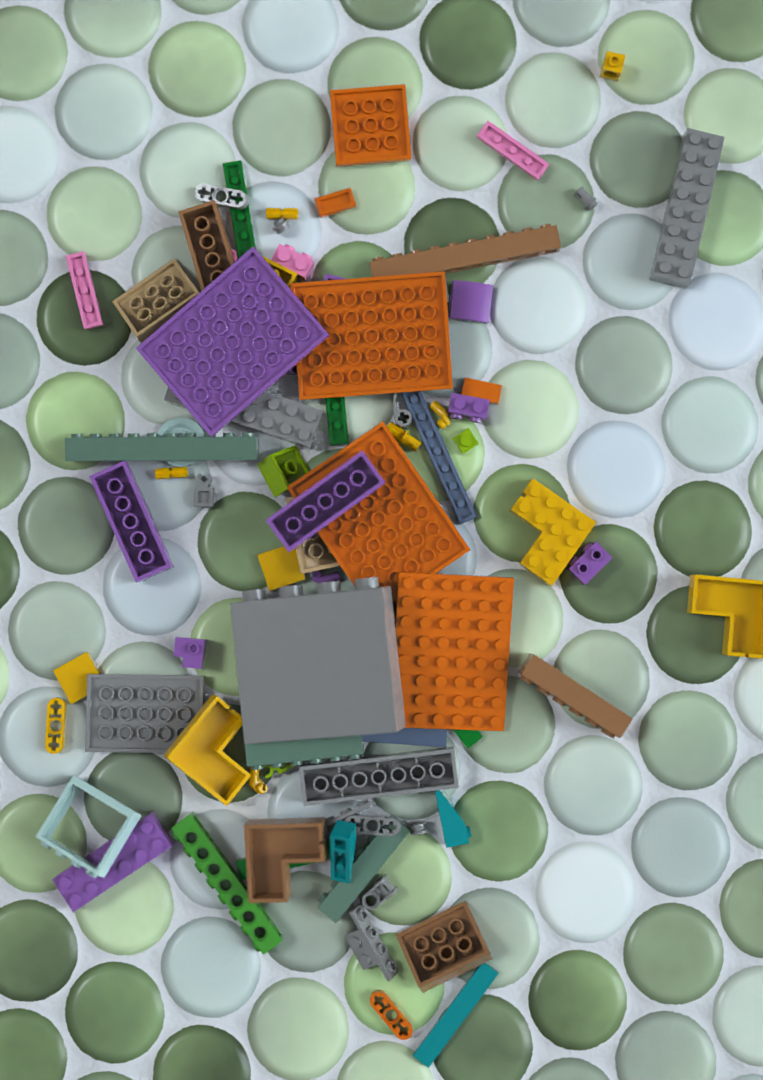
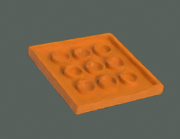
(370, 125)

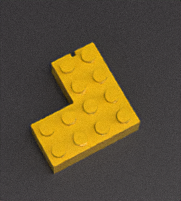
(560, 530)
(741, 606)
(200, 750)

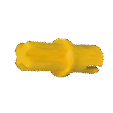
(403, 436)

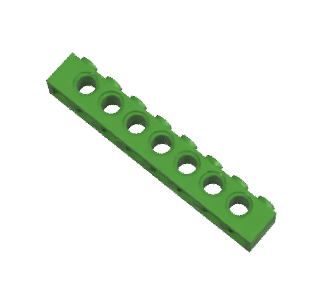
(215, 856)

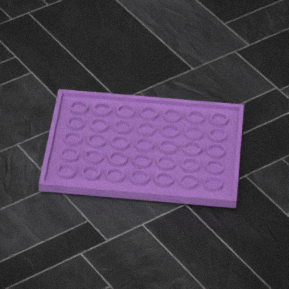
(232, 341)

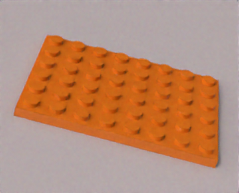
(382, 336)
(394, 526)
(453, 649)

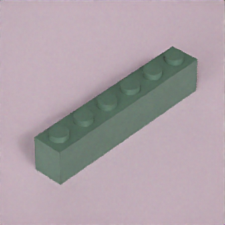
(301, 750)
(364, 868)

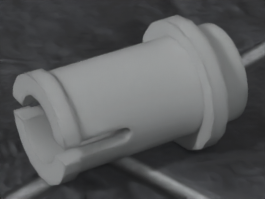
(585, 198)

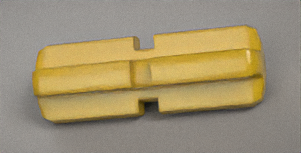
(277, 213)
(175, 472)

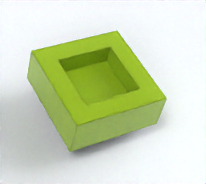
(465, 441)

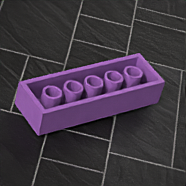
(325, 501)
(131, 521)
(144, 844)

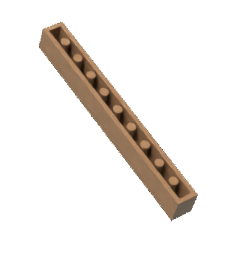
(472, 253)

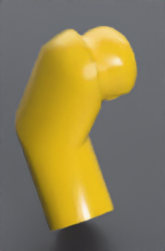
(256, 783)

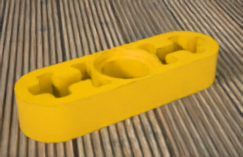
(60, 740)

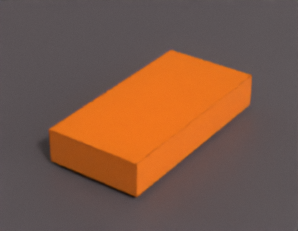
(335, 202)
(481, 390)

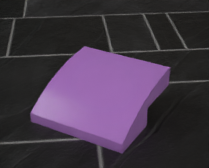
(470, 301)

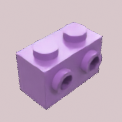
(468, 407)
(589, 562)

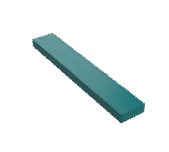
(455, 1014)

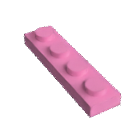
(512, 150)
(84, 290)

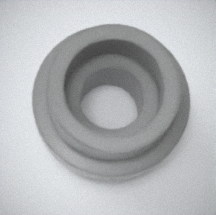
(281, 225)

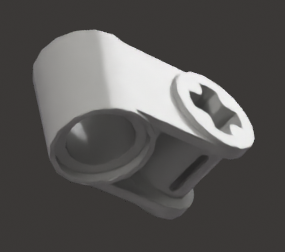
(379, 891)

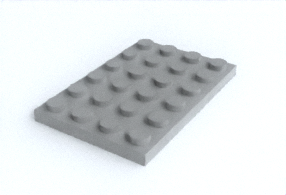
(139, 711)

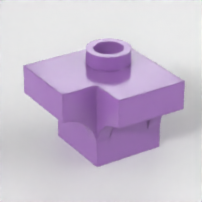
(192, 650)

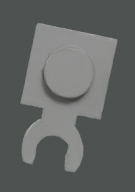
(204, 495)

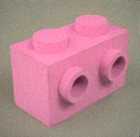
(299, 263)

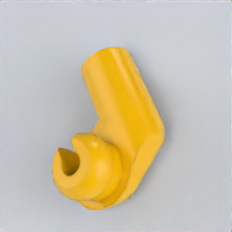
(442, 413)

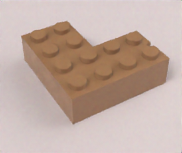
(271, 849)

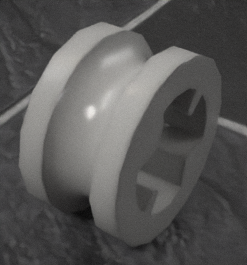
(418, 828)

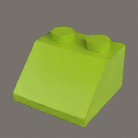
(282, 469)

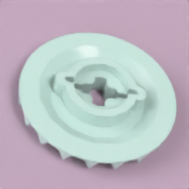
(180, 426)

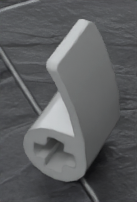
(396, 414)

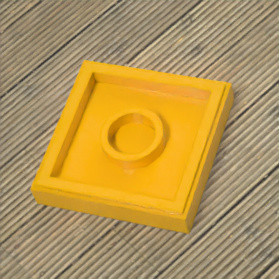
(280, 567)
(73, 676)

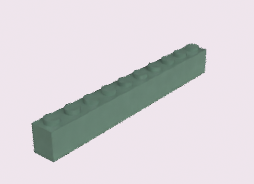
(161, 448)

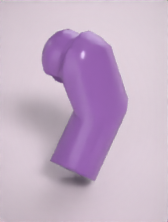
(318, 577)

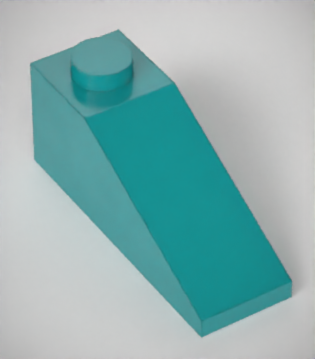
(453, 826)
(342, 850)

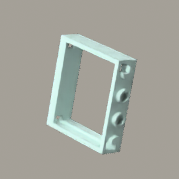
(59, 812)

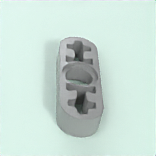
(215, 190)
(387, 821)

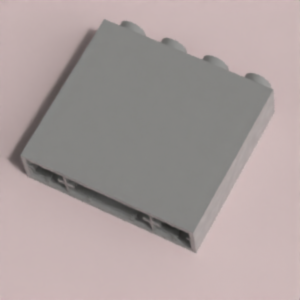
(317, 662)

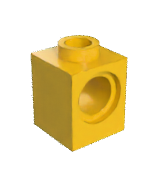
(612, 66)

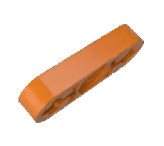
(404, 1022)

